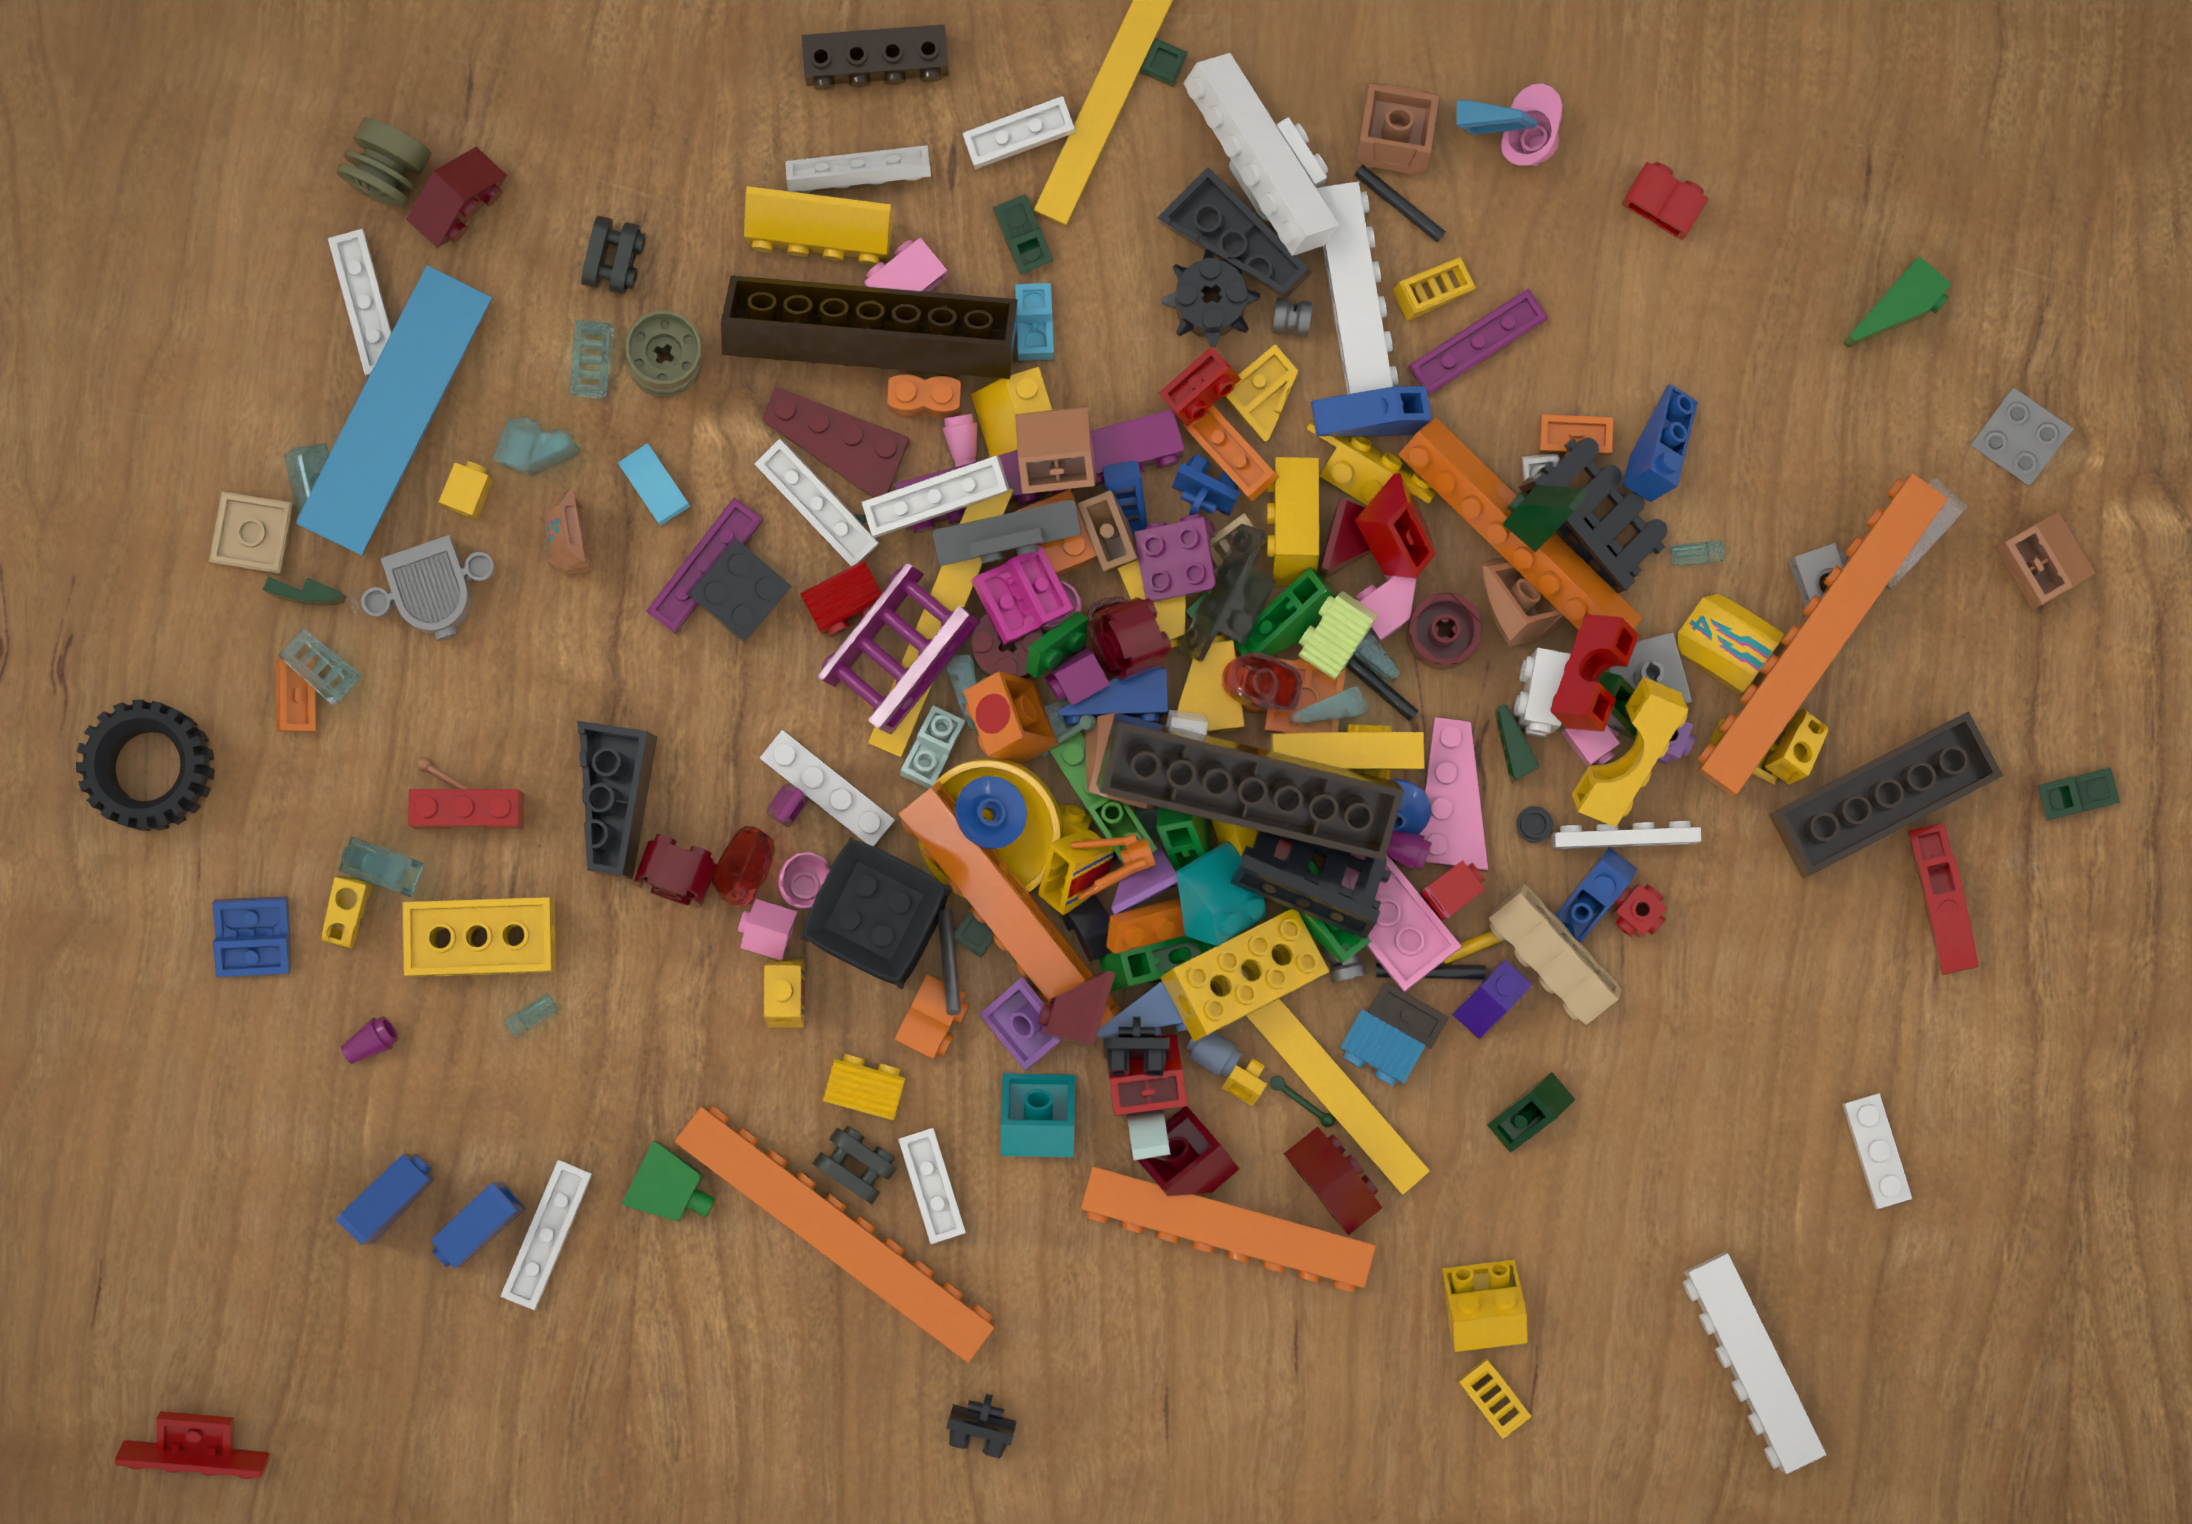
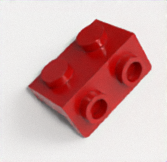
(1200, 386)

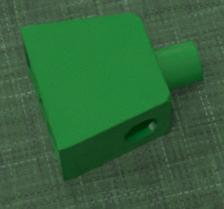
(667, 1186)

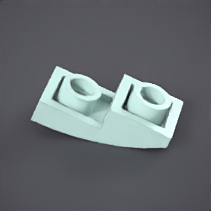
(932, 747)
(1148, 1134)

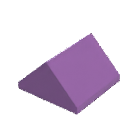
(1014, 1022)

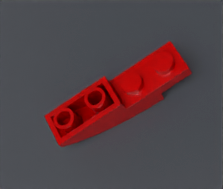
(1943, 899)

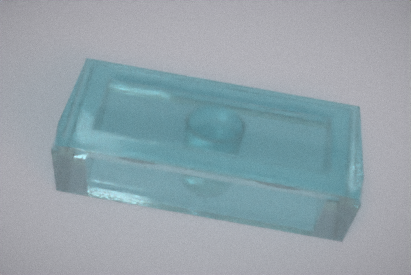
(304, 468)

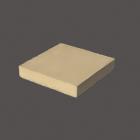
(251, 533)

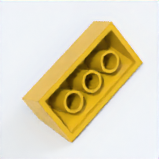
(818, 225)

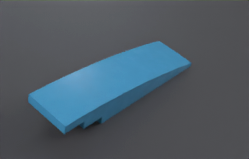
(394, 410)

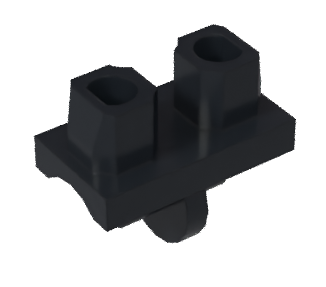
(1136, 1043)
(981, 1421)

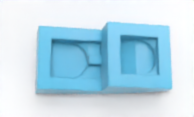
(1034, 322)
(654, 484)

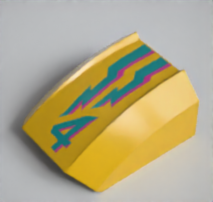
(1727, 641)

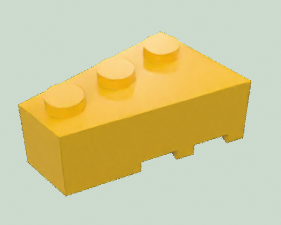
(1294, 518)

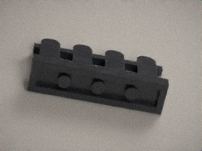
(1593, 537)
(1309, 893)

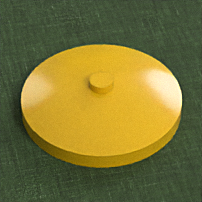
(1043, 823)

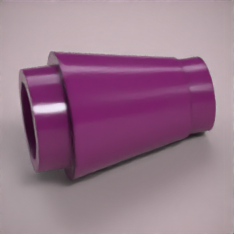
(1409, 849)
(370, 1040)

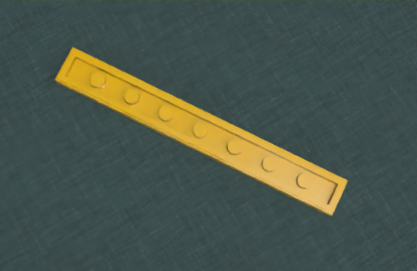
(1101, 110)
(951, 590)
(1338, 1094)

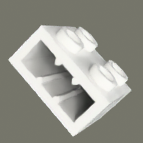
(1542, 677)

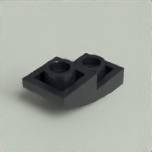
(1090, 926)

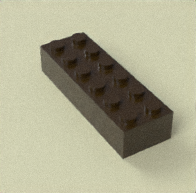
(1885, 795)

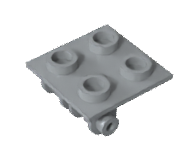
(2021, 436)

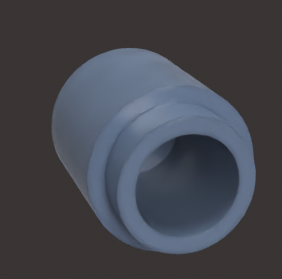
(1214, 1054)

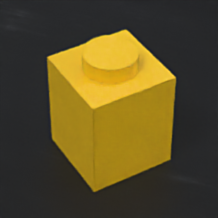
(466, 489)

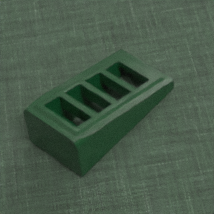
(1517, 752)

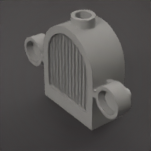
(430, 586)

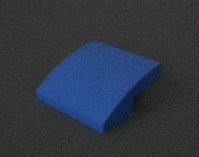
(251, 936)

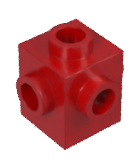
(1629, 920)

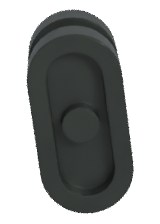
(622, 273)
(850, 1142)

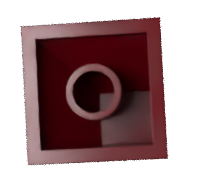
(1344, 541)
(1078, 1011)
(1195, 1158)

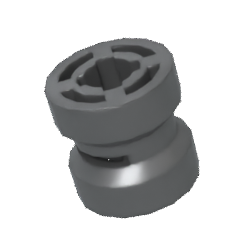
(1292, 317)
(1343, 971)

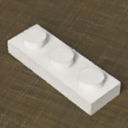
(1019, 132)
(1877, 1151)
(932, 1185)

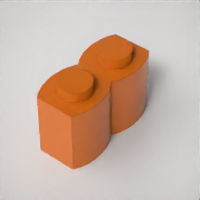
(935, 396)
(927, 1023)

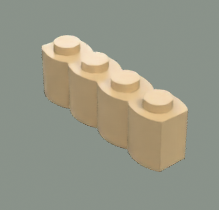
(1555, 954)

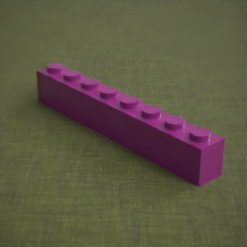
(1144, 440)

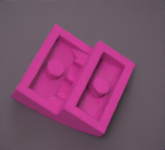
(1022, 595)

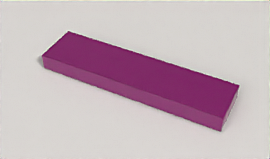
(1478, 342)
(672, 605)

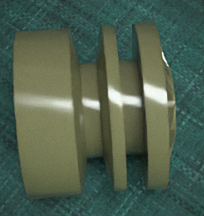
(385, 159)
(658, 334)

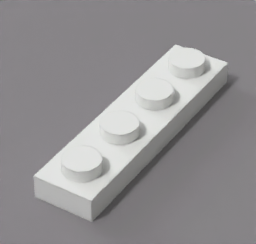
(857, 169)
(361, 295)
(936, 496)
(817, 503)
(827, 789)
(1642, 835)
(546, 1235)

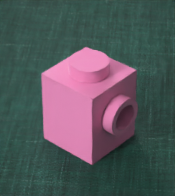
(1592, 745)
(767, 929)

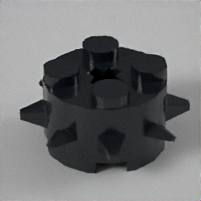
(1211, 318)

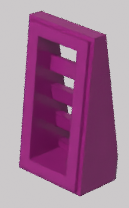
(787, 804)

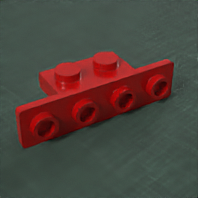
(193, 1445)

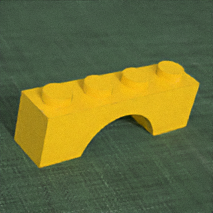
(1609, 789)

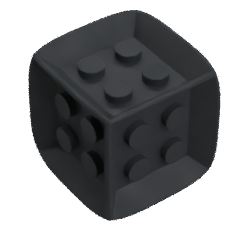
(875, 912)

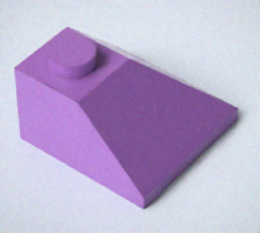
(1145, 884)

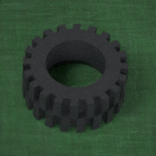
(103, 750)

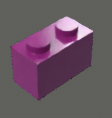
(1077, 677)

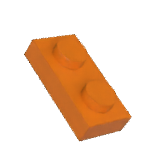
(1559, 429)
(294, 700)

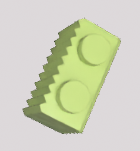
(1337, 634)

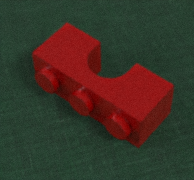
(1599, 645)
(466, 808)
(1453, 889)

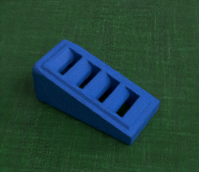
(1123, 478)

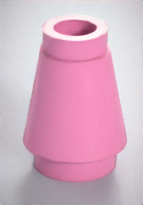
(961, 438)

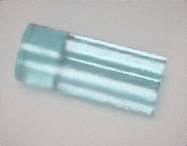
(1697, 552)
(531, 1015)

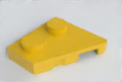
(1263, 391)

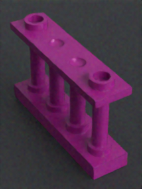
(910, 681)

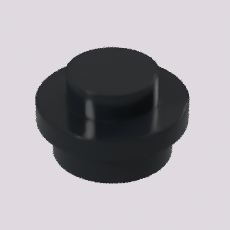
(1534, 824)

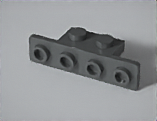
(1006, 532)

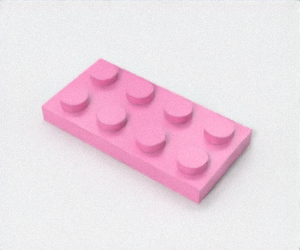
(1408, 933)

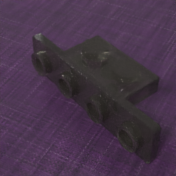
(1234, 601)

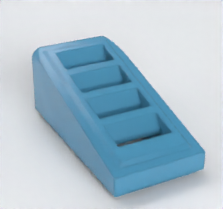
(1487, 118)

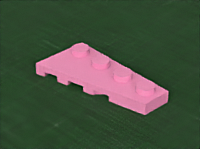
(1454, 797)

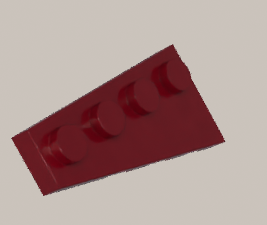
(848, 445)

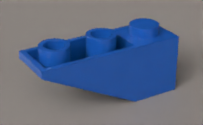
(1373, 412)
(1661, 449)
(1136, 697)
(1595, 893)

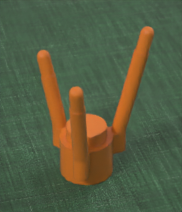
(1135, 858)

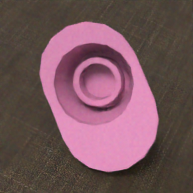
(1540, 143)

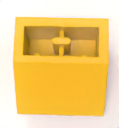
(1485, 1305)

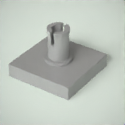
(1658, 661)

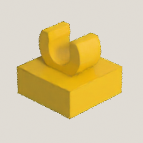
(1245, 1083)

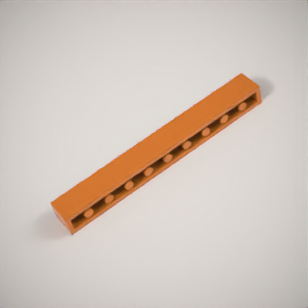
(1821, 634)
(835, 1233)

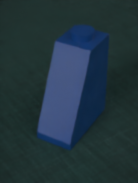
(386, 1199)
(476, 1225)

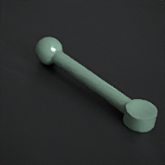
(1086, 722)

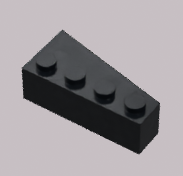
(1224, 225)
(615, 793)

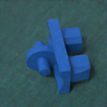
(1204, 490)

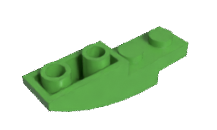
(1111, 816)

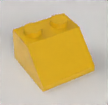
(1000, 403)

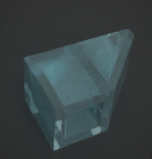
(531, 449)
(381, 866)

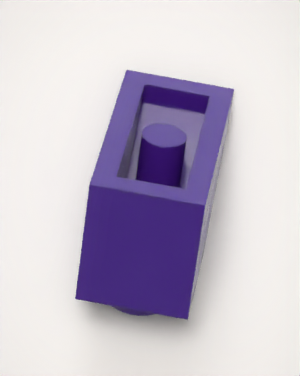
(1492, 999)

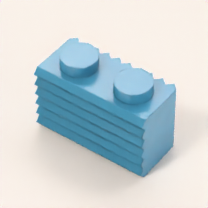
(1381, 1047)

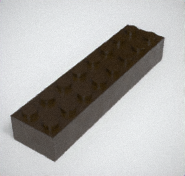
(869, 327)
(1249, 787)

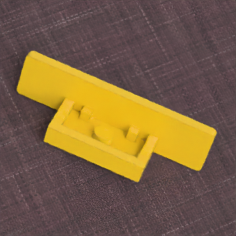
(1364, 470)

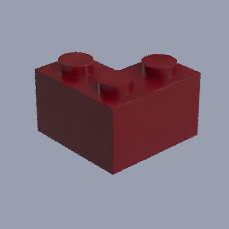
(455, 196)
(1334, 1179)

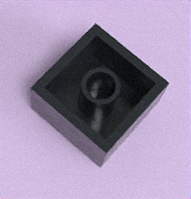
(738, 589)

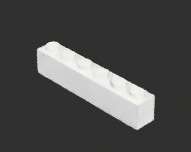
(1261, 154)
(1354, 292)
(1754, 1363)

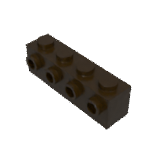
(875, 56)

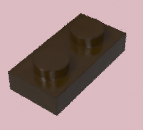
(1408, 1014)

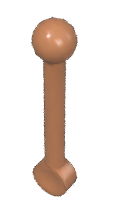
(425, 765)

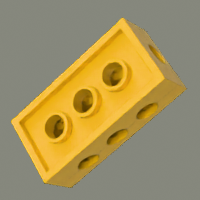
(462, 918)
(1251, 951)

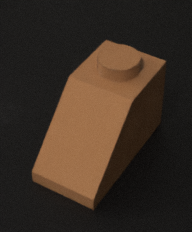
(1109, 531)

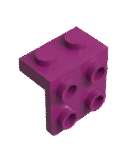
(1176, 558)

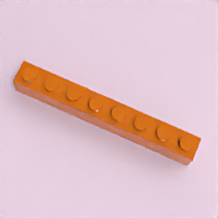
(1483, 503)
(997, 898)
(1229, 1228)

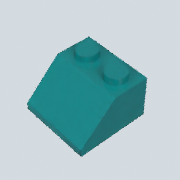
(1212, 905)
(1038, 1115)

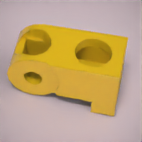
(1798, 748)
(345, 911)

